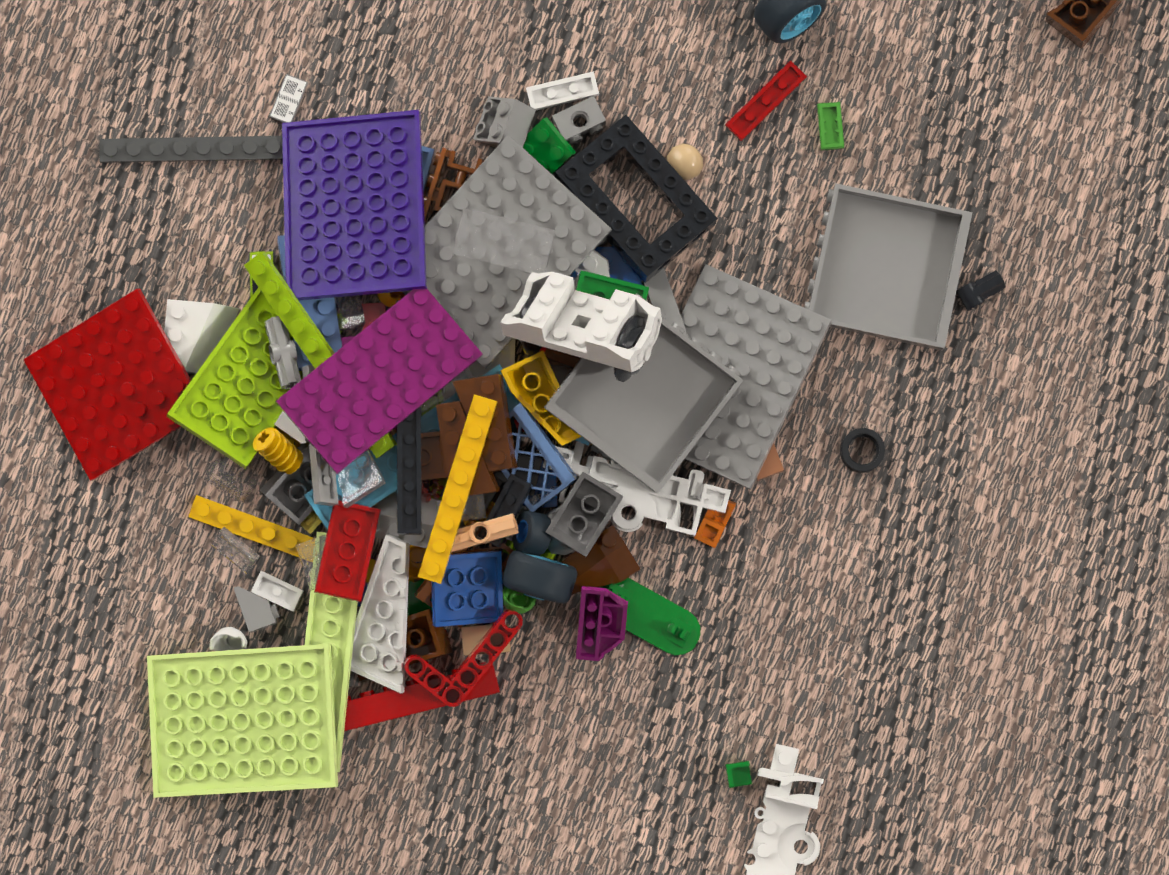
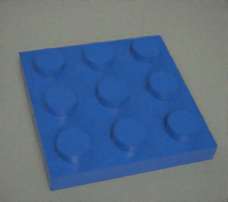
(469, 590)

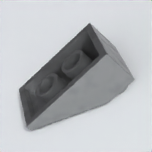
(584, 514)

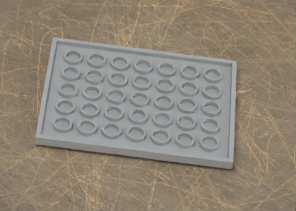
(517, 189)
(772, 349)

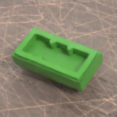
(830, 126)

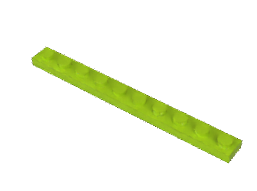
(298, 323)

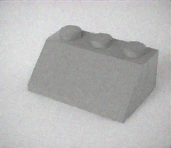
(388, 520)

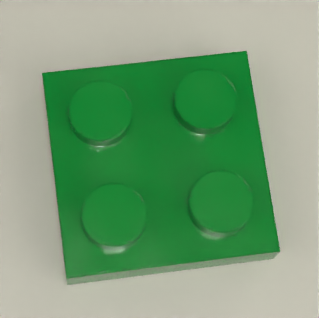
(548, 146)

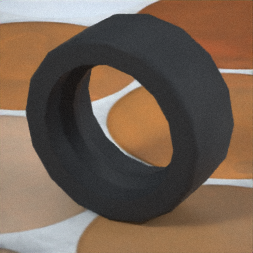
(880, 450)

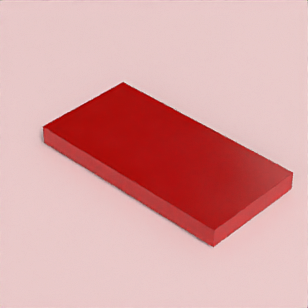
(347, 551)

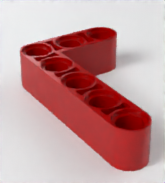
(469, 663)

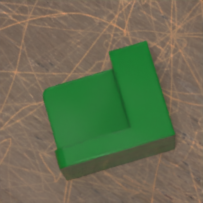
(738, 774)

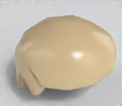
(685, 160)

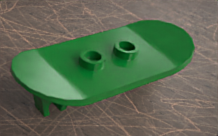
(657, 618)

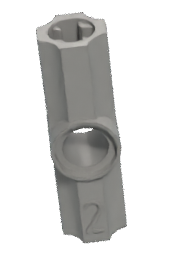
(282, 353)

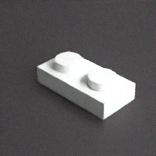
(277, 591)

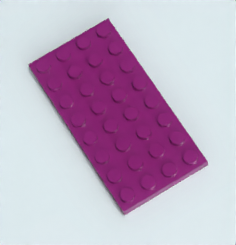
(379, 378)

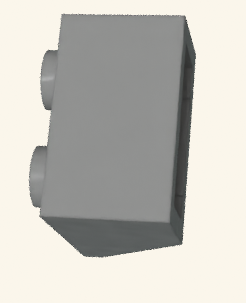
(504, 118)

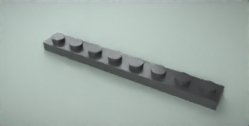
(190, 149)

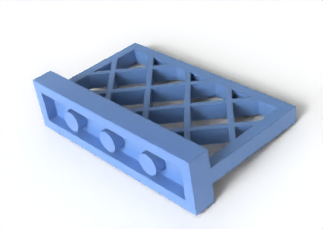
(548, 451)

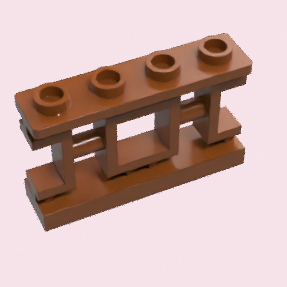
(436, 194)

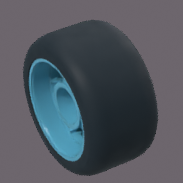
(787, 18)
(539, 577)

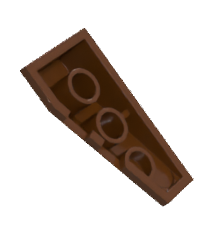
(605, 563)
(424, 638)

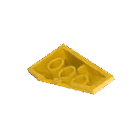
(533, 386)

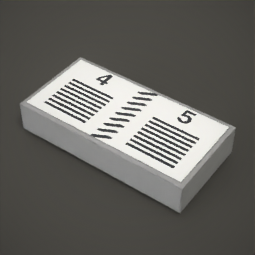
(288, 99)

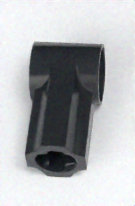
(976, 292)

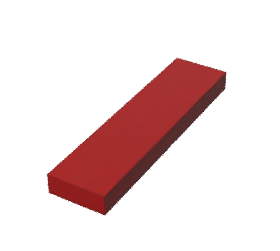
(765, 100)

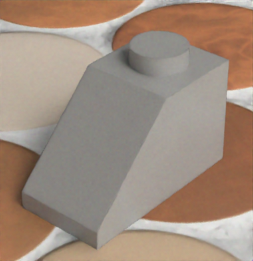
(256, 610)

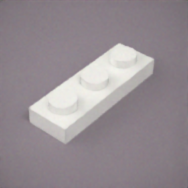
(562, 91)

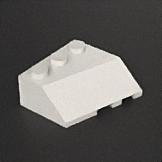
(196, 329)

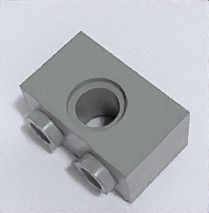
(586, 109)

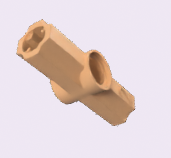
(496, 529)

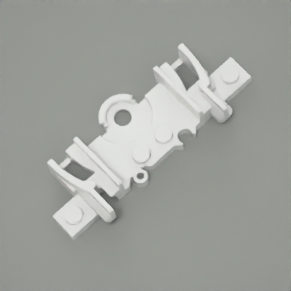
(646, 503)
(783, 819)

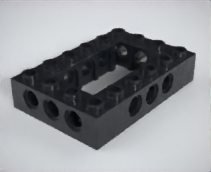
(640, 255)

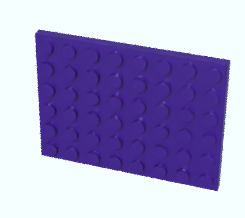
(354, 205)

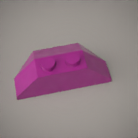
(600, 623)

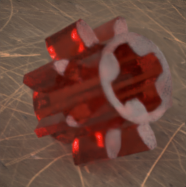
(435, 485)

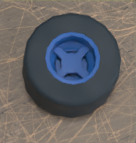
(532, 533)

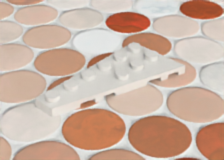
(382, 618)

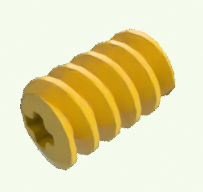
(278, 450)

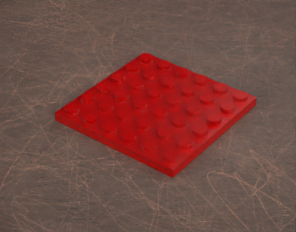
(111, 383)

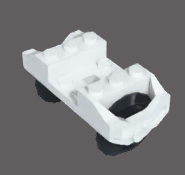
(584, 323)

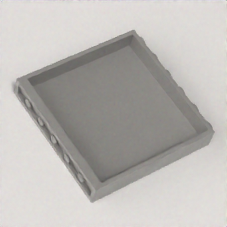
(888, 266)
(654, 414)

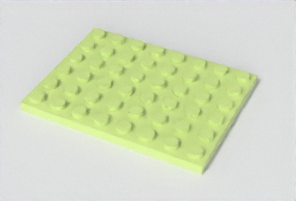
(242, 721)

